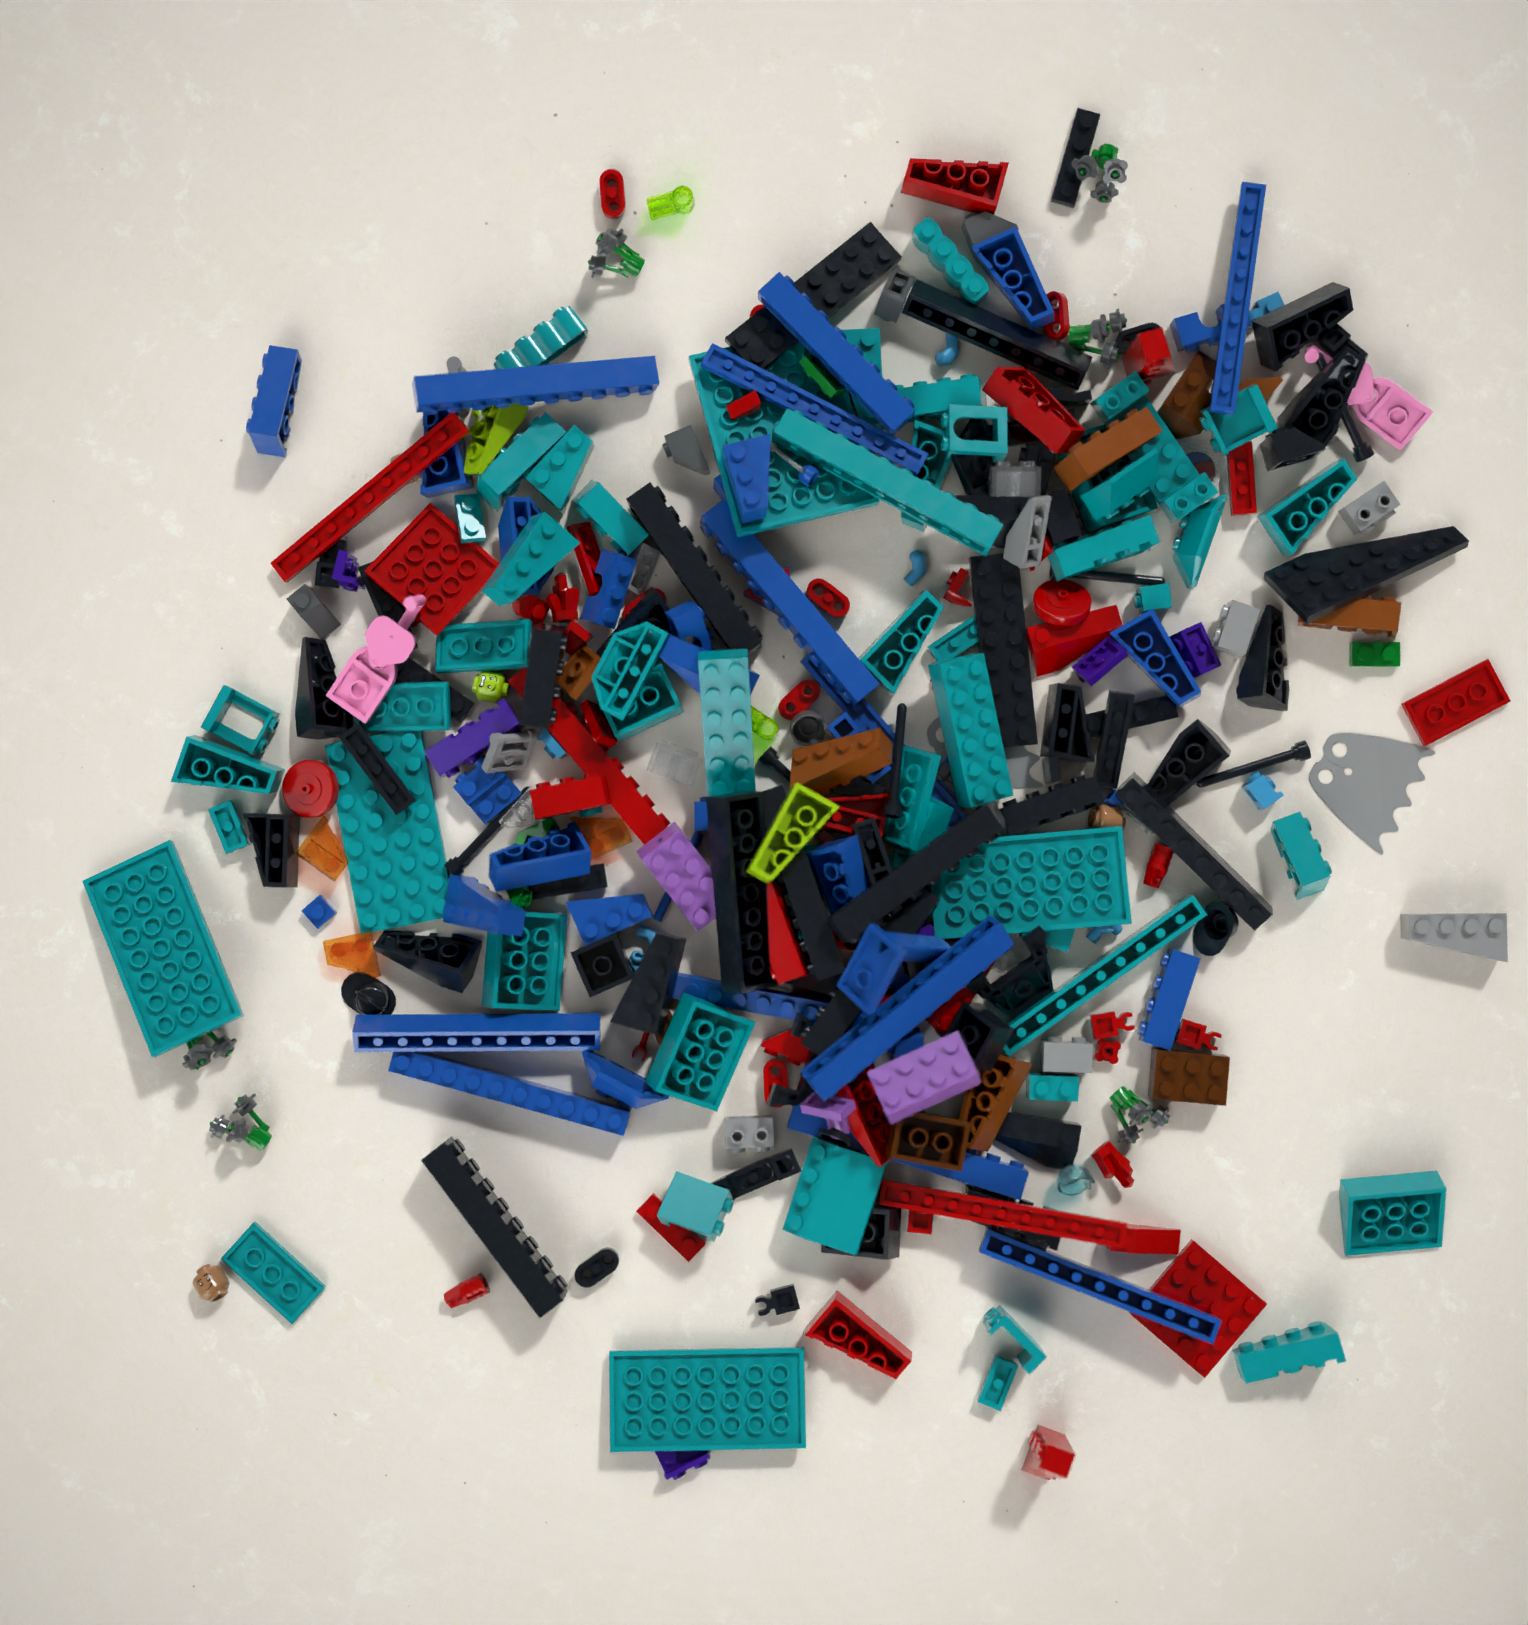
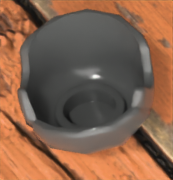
(807, 728)

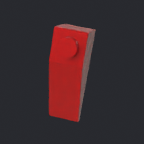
(1150, 1240)

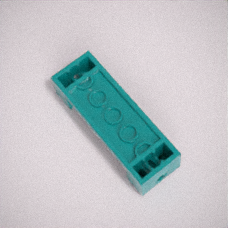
(1177, 483)

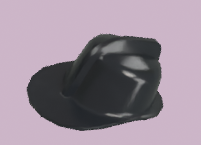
(1215, 929)
(368, 995)

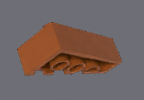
(1107, 448)

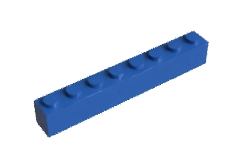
(836, 353)

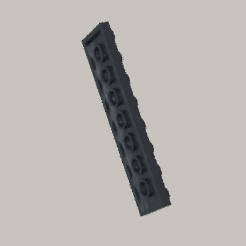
(829, 286)
(1004, 645)

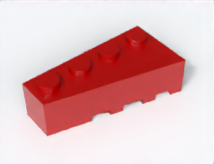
(956, 183)
(1034, 407)
(852, 1331)

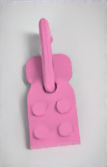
(1392, 412)
(362, 682)

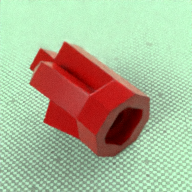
(563, 601)
(1113, 1163)

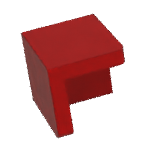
(576, 636)

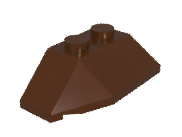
(1188, 397)

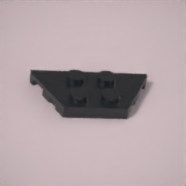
(974, 469)

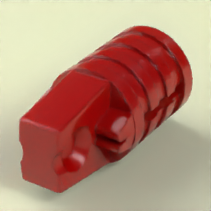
(1157, 865)
(467, 1291)

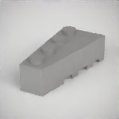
(1462, 932)

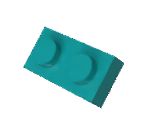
(469, 518)
(229, 826)
(997, 1382)

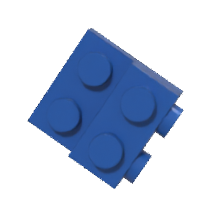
(485, 791)

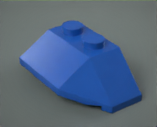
(512, 521)
(619, 1082)

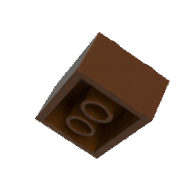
(1188, 1076)
(929, 1140)

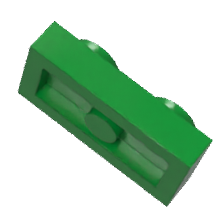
(822, 376)
(1374, 654)

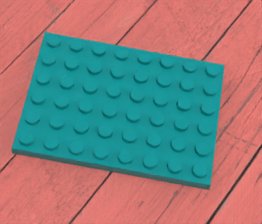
(788, 497)

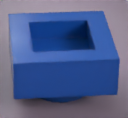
(319, 911)

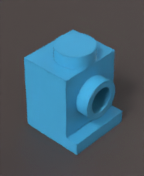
(1261, 790)

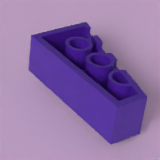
(472, 739)

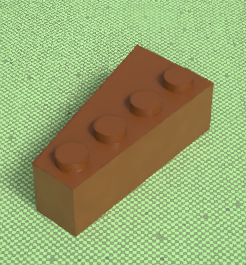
(1364, 614)
(840, 760)
(992, 1099)

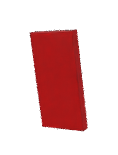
(1455, 702)

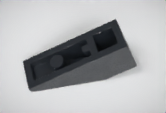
(872, 850)

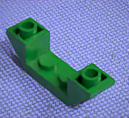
(523, 895)

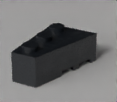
(1065, 725)
(275, 844)

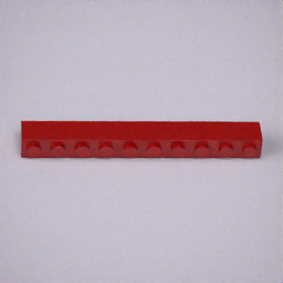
(592, 757)

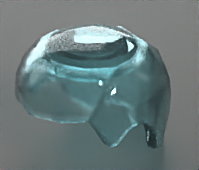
(1074, 1179)

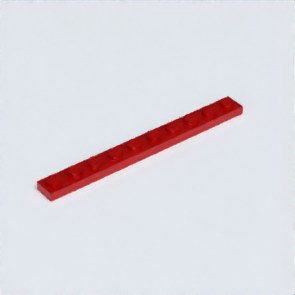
(370, 497)
(1003, 1213)

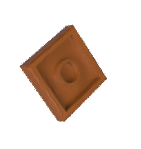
(579, 671)

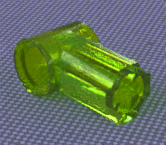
(667, 204)
(758, 720)

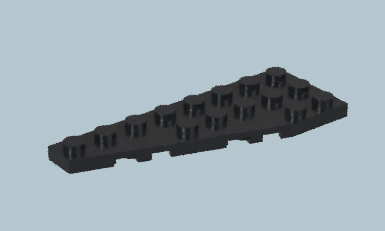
(1341, 575)

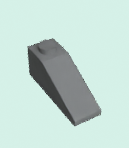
(1027, 535)

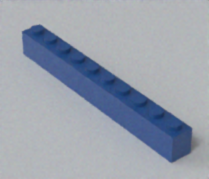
(534, 384)
(790, 605)
(907, 1008)
(476, 1032)
(511, 1090)
(977, 1170)
(1100, 1285)

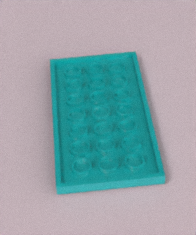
(392, 857)
(1037, 881)
(162, 948)
(707, 1399)

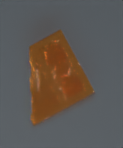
(603, 834)
(323, 850)
(353, 953)

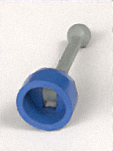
(807, 474)
(1113, 800)

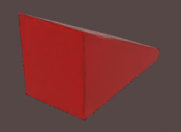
(744, 406)

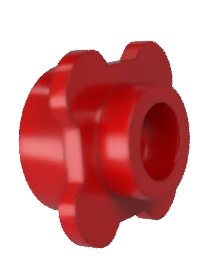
(1101, 1053)

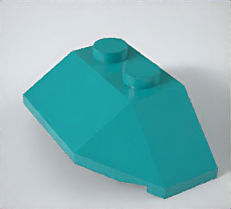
(1196, 539)
(627, 667)

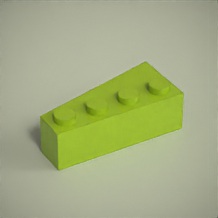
(794, 824)

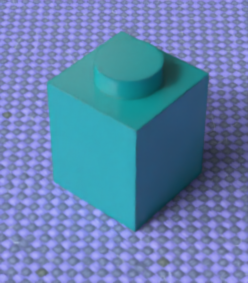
(1153, 597)

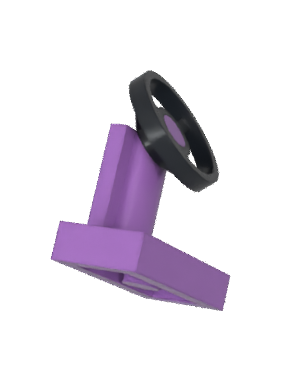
(836, 1113)

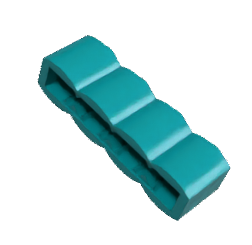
(945, 258)
(546, 342)

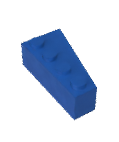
(1012, 271)
(274, 400)
(1157, 657)
(541, 860)
(479, 908)

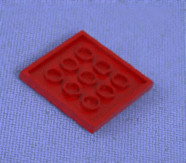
(433, 563)
(1208, 1286)

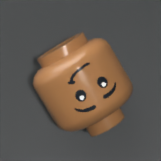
(211, 1283)

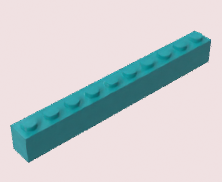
(886, 481)
(1103, 972)

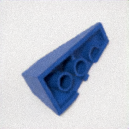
(684, 661)

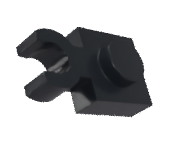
(783, 1300)

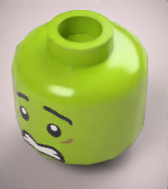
(490, 686)

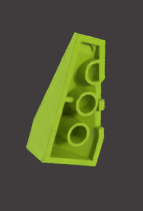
(490, 433)

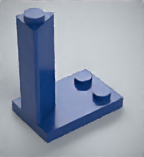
(879, 959)

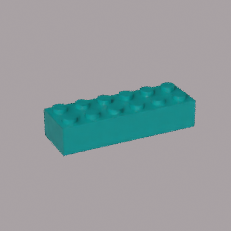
(726, 721)
(970, 730)

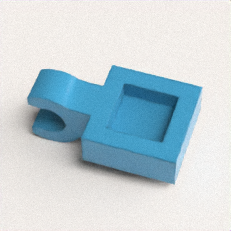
(1266, 305)
(552, 747)

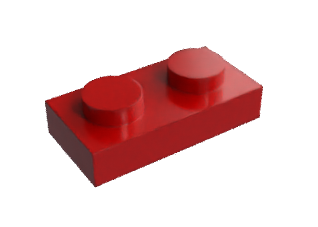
(598, 723)

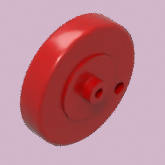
(1062, 602)
(310, 788)

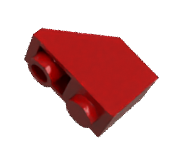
(786, 1045)

